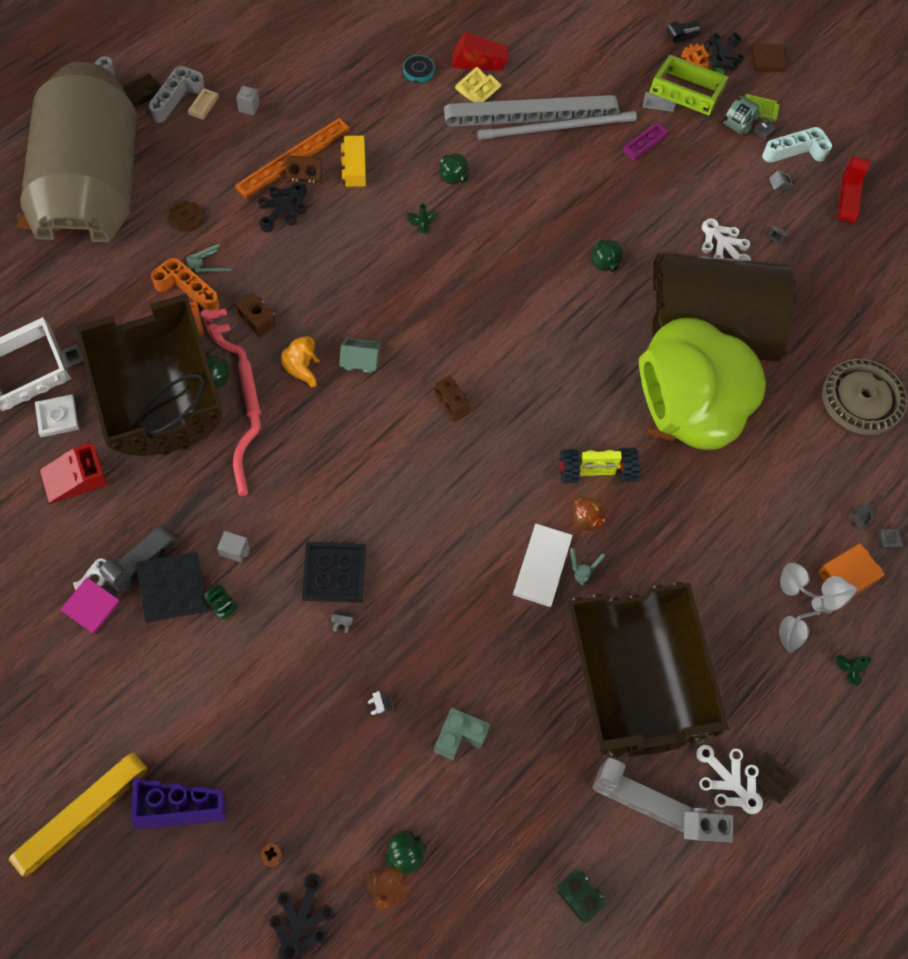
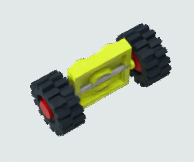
(599, 463)

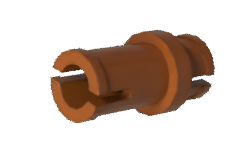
(656, 433)

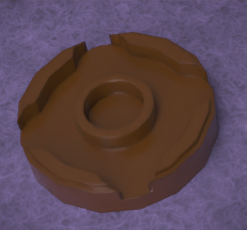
(186, 216)

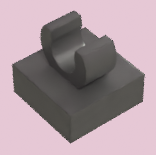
(765, 128)
(863, 516)
(343, 618)
(382, 702)

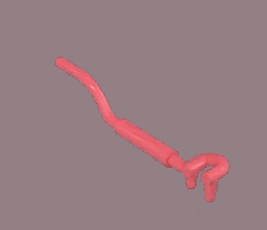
(248, 390)

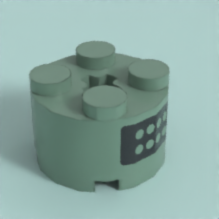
(741, 115)

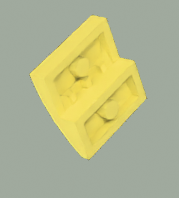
(478, 86)

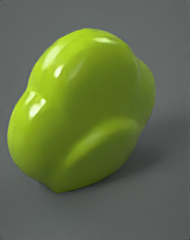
(700, 383)

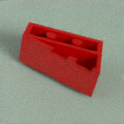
(479, 52)

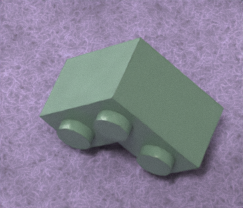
(460, 728)

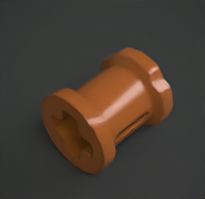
(275, 860)

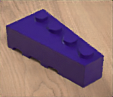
(172, 805)

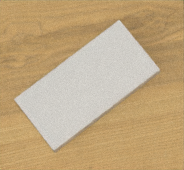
(542, 565)

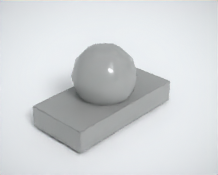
(655, 102)

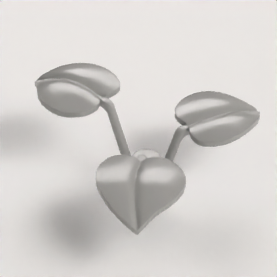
(836, 594)

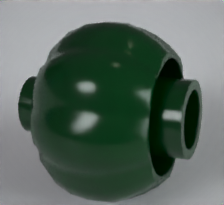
(454, 168)
(606, 255)
(218, 369)
(405, 852)

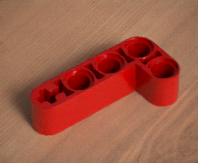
(851, 189)

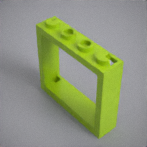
(691, 73)

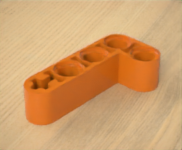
(176, 273)

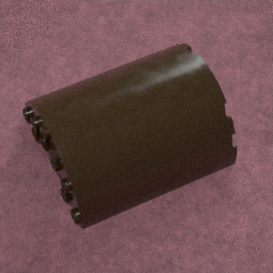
(731, 294)
(135, 362)
(647, 671)

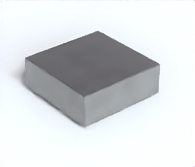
(890, 539)

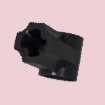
(680, 31)

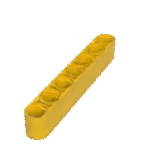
(77, 815)

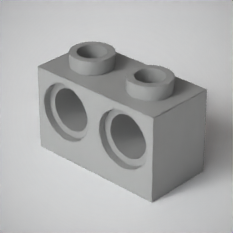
(708, 827)

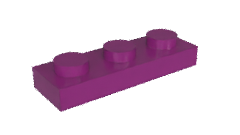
(645, 141)

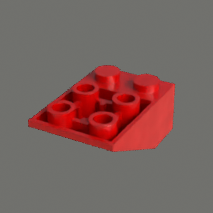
(73, 473)

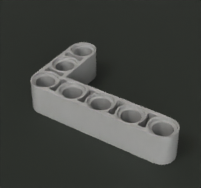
(645, 800)

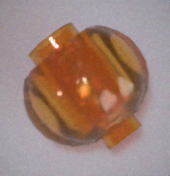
(588, 513)

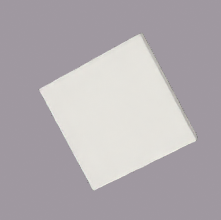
(56, 415)

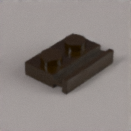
(142, 89)
(773, 777)

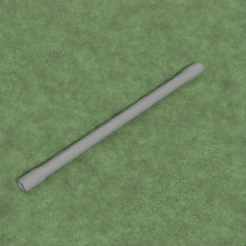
(541, 127)

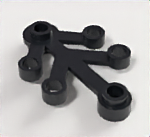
(717, 59)
(296, 191)
(300, 923)

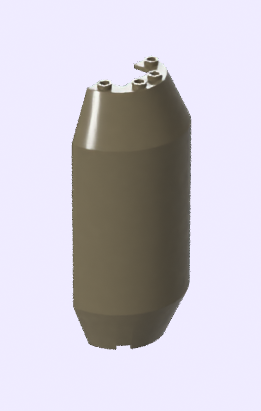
(79, 154)

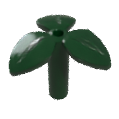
(423, 218)
(859, 664)

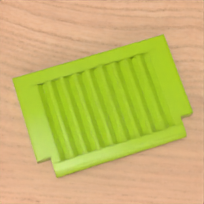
(768, 107)

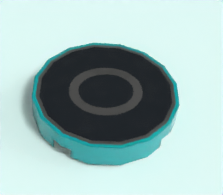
(418, 68)

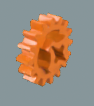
(697, 55)

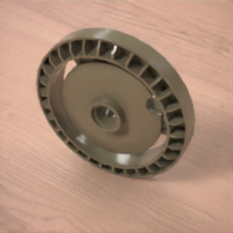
(878, 399)

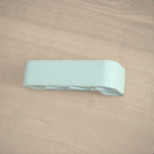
(809, 140)

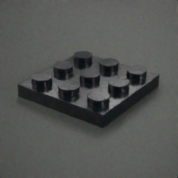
(334, 572)
(171, 587)

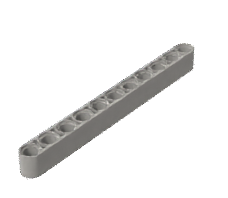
(529, 110)

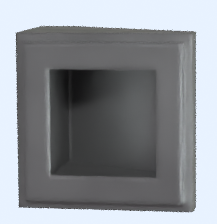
(781, 181)
(777, 235)
(72, 355)

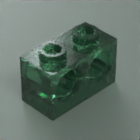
(575, 900)

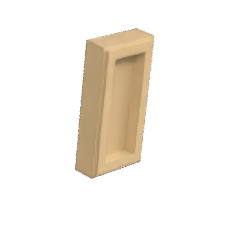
(203, 103)

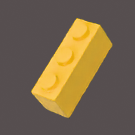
(354, 161)

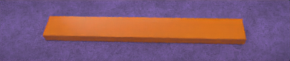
(277, 167)

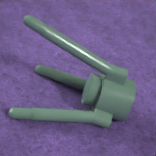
(195, 261)
(583, 571)

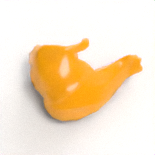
(297, 357)

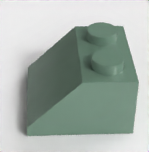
(360, 354)

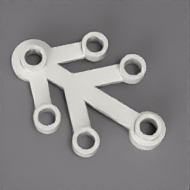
(712, 229)
(731, 781)

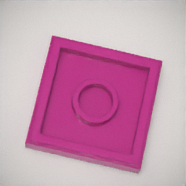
(90, 605)

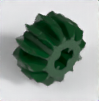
(221, 601)

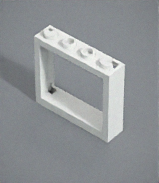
(20, 338)

